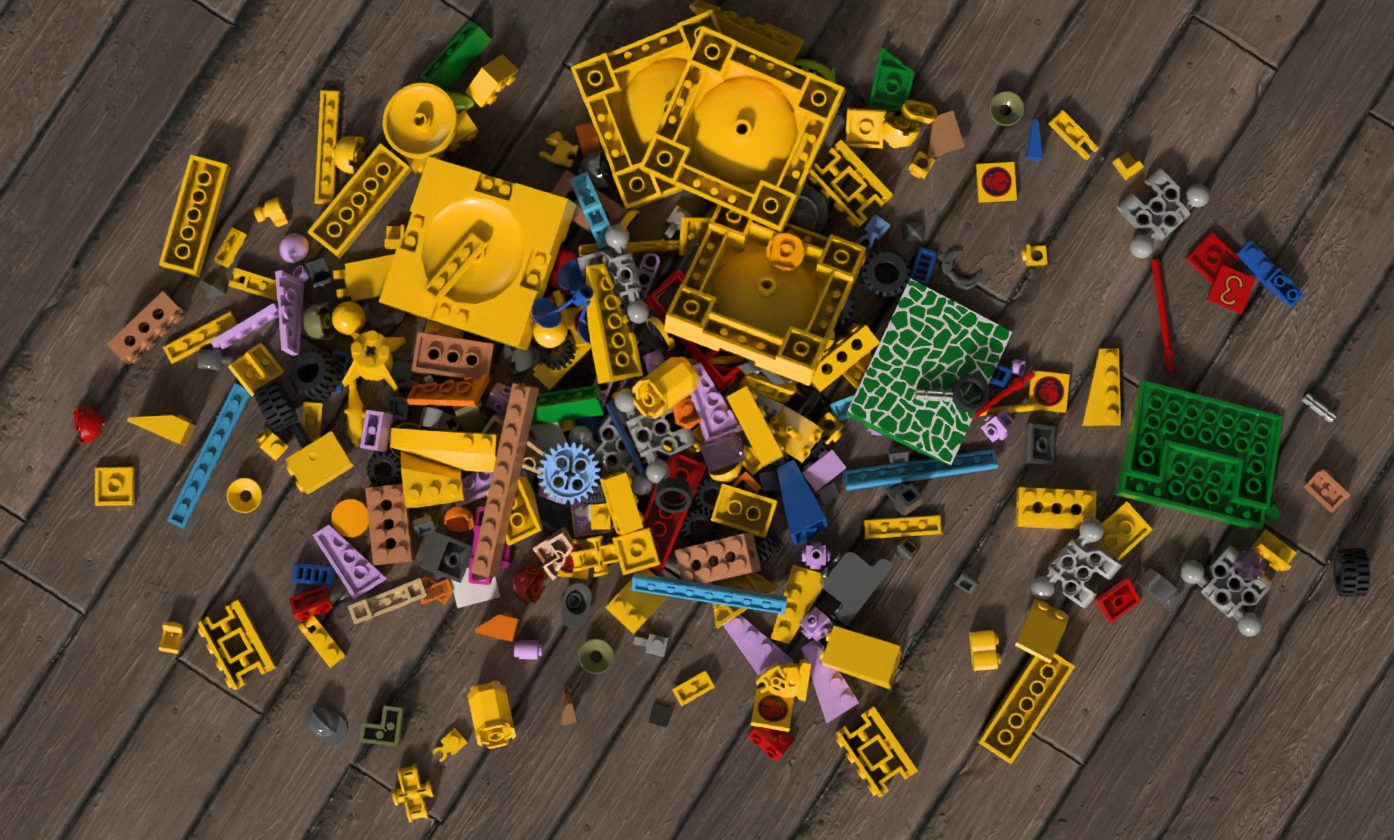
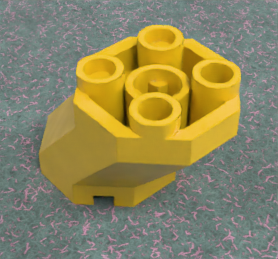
(665, 387)
(491, 714)

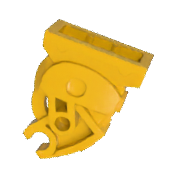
(788, 678)

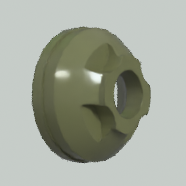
(1008, 99)
(585, 656)

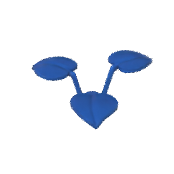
(570, 279)

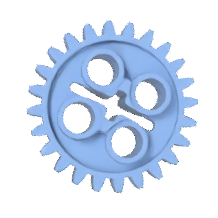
(585, 474)

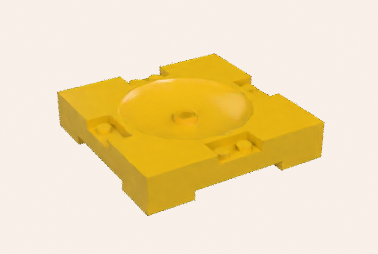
(734, 87)
(629, 97)
(509, 274)
(779, 326)

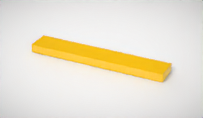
(326, 141)

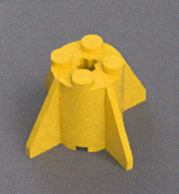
(372, 357)

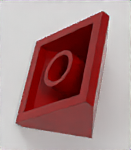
(1117, 599)

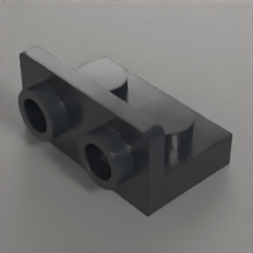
(799, 398)
(551, 516)

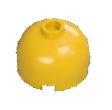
(899, 130)
(349, 154)

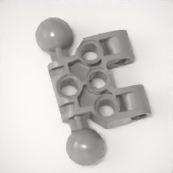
(1159, 182)
(617, 237)
(581, 434)
(681, 439)
(1193, 572)
(1081, 593)

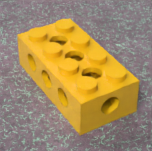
(849, 355)
(1046, 498)

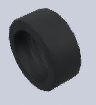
(977, 380)
(673, 505)

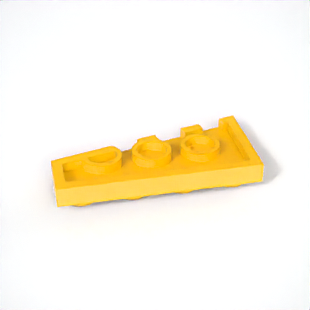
(1104, 394)
(801, 593)

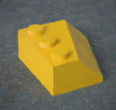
(430, 482)

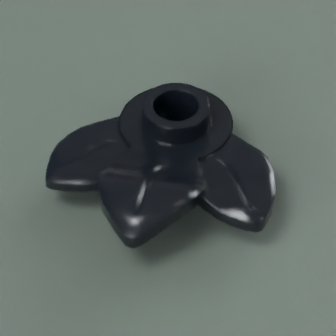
(849, 101)

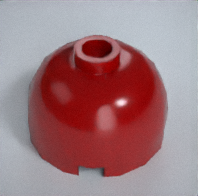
(88, 423)

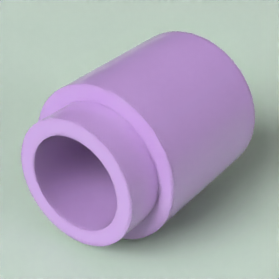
(527, 649)

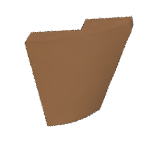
(944, 135)
(554, 551)
(567, 709)

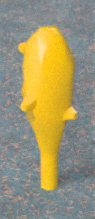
(355, 415)

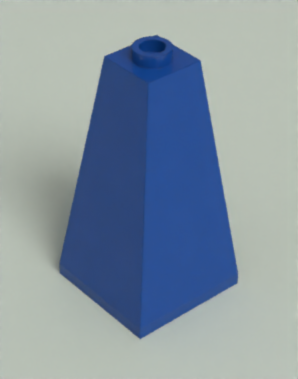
(801, 508)

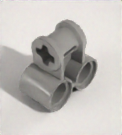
(436, 420)

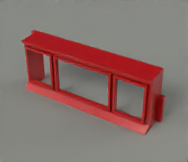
(722, 382)

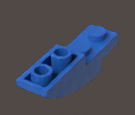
(1269, 275)

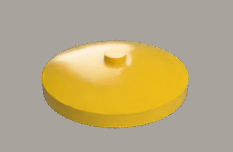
(420, 121)

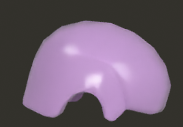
(294, 248)

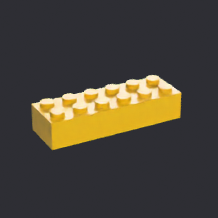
(359, 201)
(194, 216)
(1024, 706)

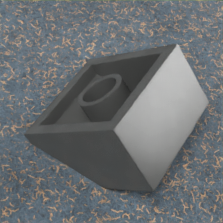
(446, 557)

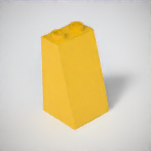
(861, 656)

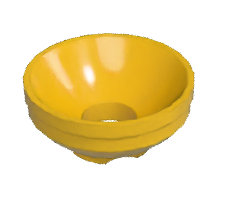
(727, 473)
(234, 495)

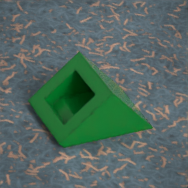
(1273, 512)

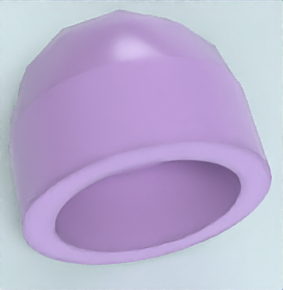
(301, 274)
(1018, 366)

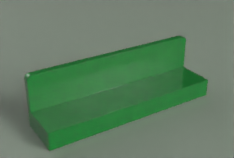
(456, 56)
(567, 405)

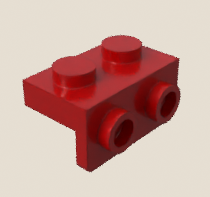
(311, 603)
(771, 741)

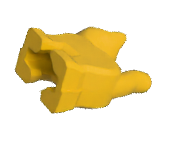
(562, 151)

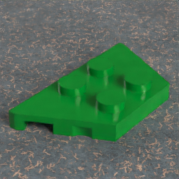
(890, 84)

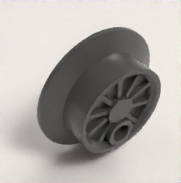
(810, 211)

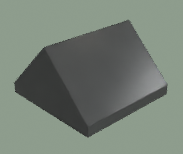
(1039, 444)

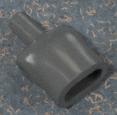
(213, 359)

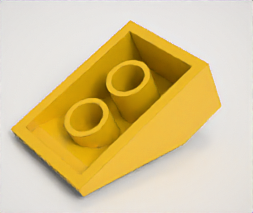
(173, 428)
(744, 511)
(525, 515)
(634, 607)
(1042, 630)

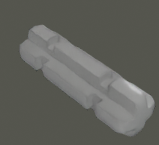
(934, 395)
(1319, 407)

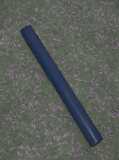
(625, 438)

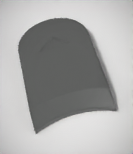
(402, 370)

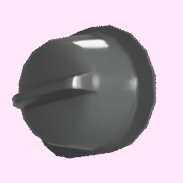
(575, 605)
(326, 723)

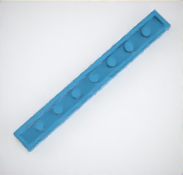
(209, 456)
(919, 470)
(709, 593)

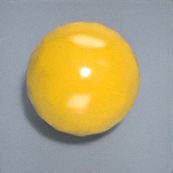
(348, 318)
(550, 337)

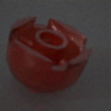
(528, 584)

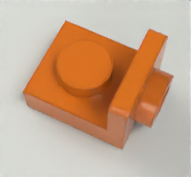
(685, 413)
(750, 484)

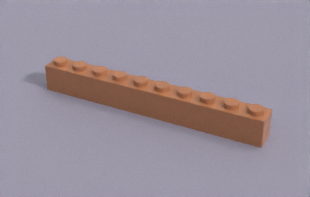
(505, 480)

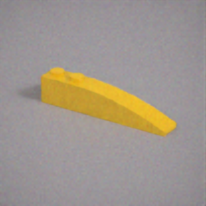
(762, 38)
(610, 337)
(452, 448)

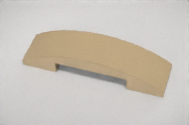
(387, 601)

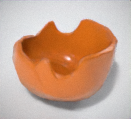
(459, 519)

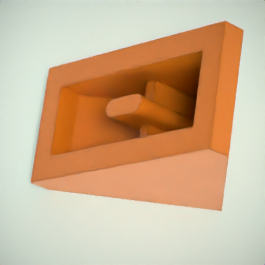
(587, 138)

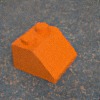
(500, 627)

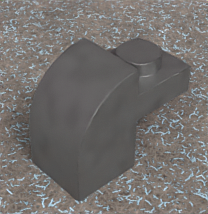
(904, 497)
(1160, 589)

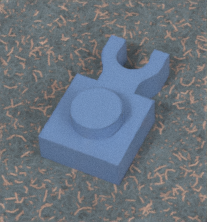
(875, 230)

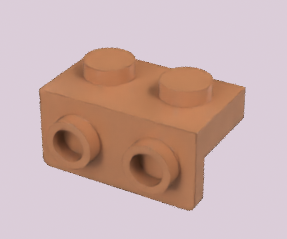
(1327, 490)

